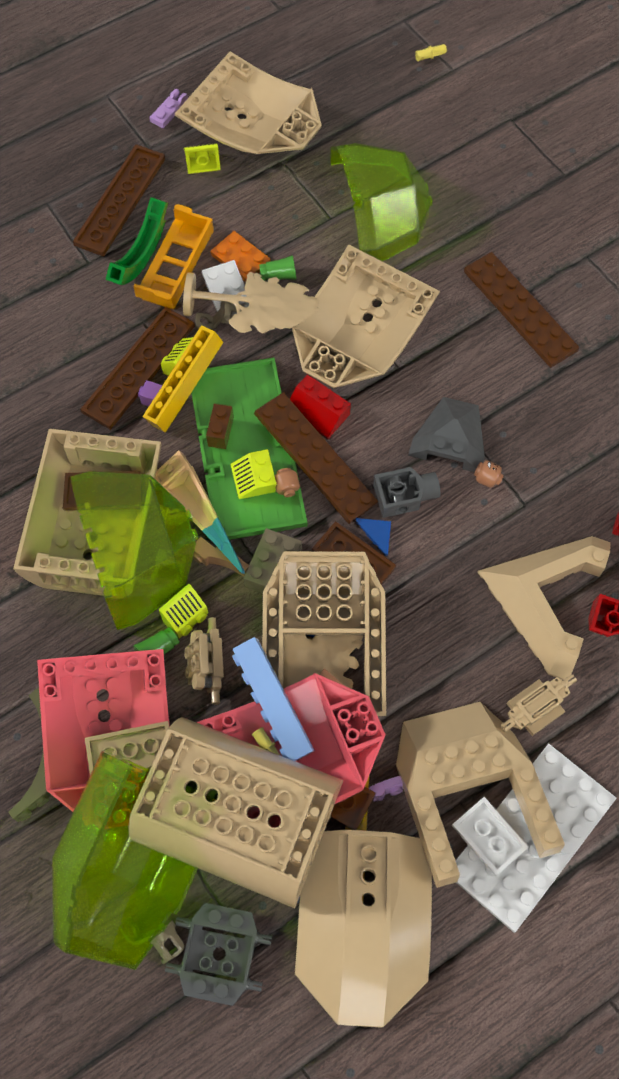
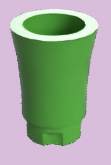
(280, 268)
(162, 640)

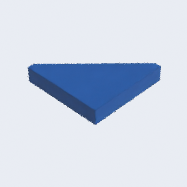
(377, 532)

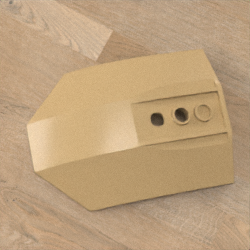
(276, 111)
(338, 343)
(361, 957)

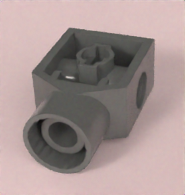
(404, 490)

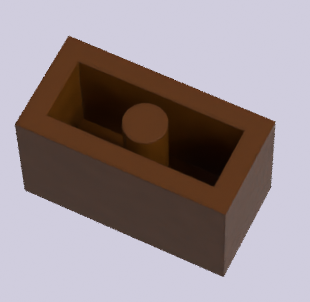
(220, 426)

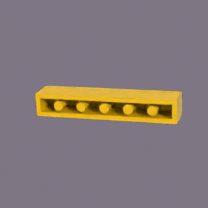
(183, 379)

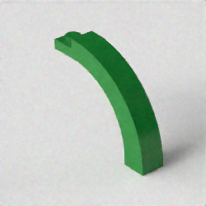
(138, 256)

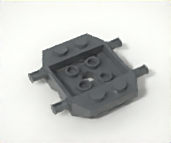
(200, 952)

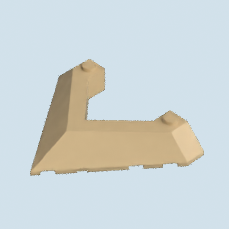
(518, 590)

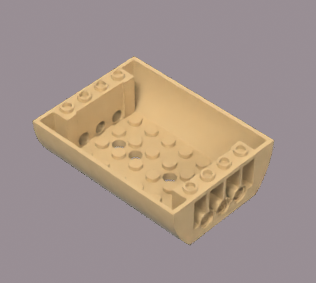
(54, 539)
(220, 833)

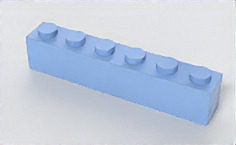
(273, 700)

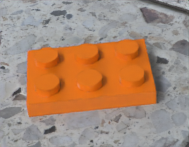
(243, 252)

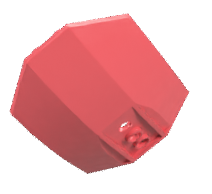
(71, 709)
(337, 722)

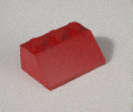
(320, 406)

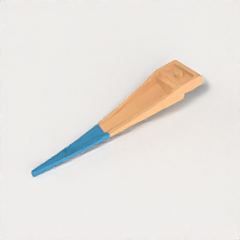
(183, 483)

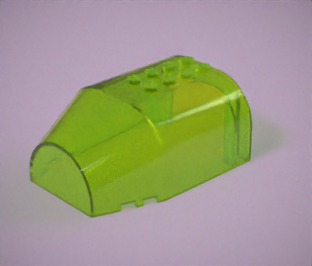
(105, 886)

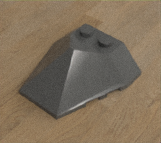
(451, 433)

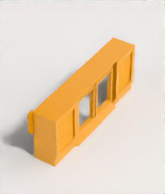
(188, 231)

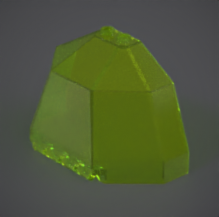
(387, 196)
(140, 541)

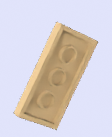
(133, 744)

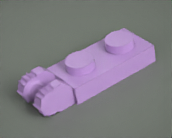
(167, 109)
(391, 786)

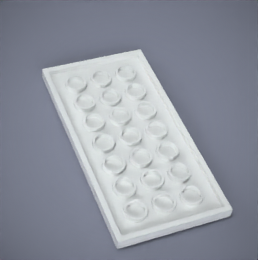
(577, 808)

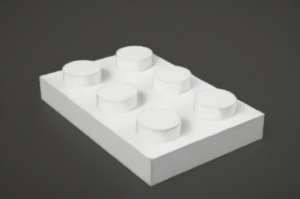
(224, 280)
(490, 836)

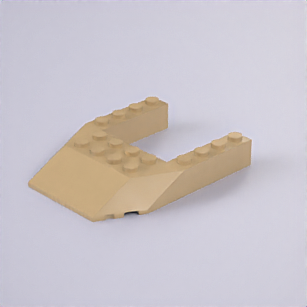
(328, 597)
(461, 752)

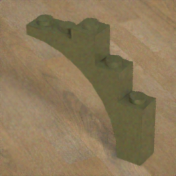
(36, 794)

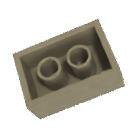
(267, 557)

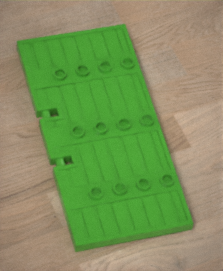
(246, 389)

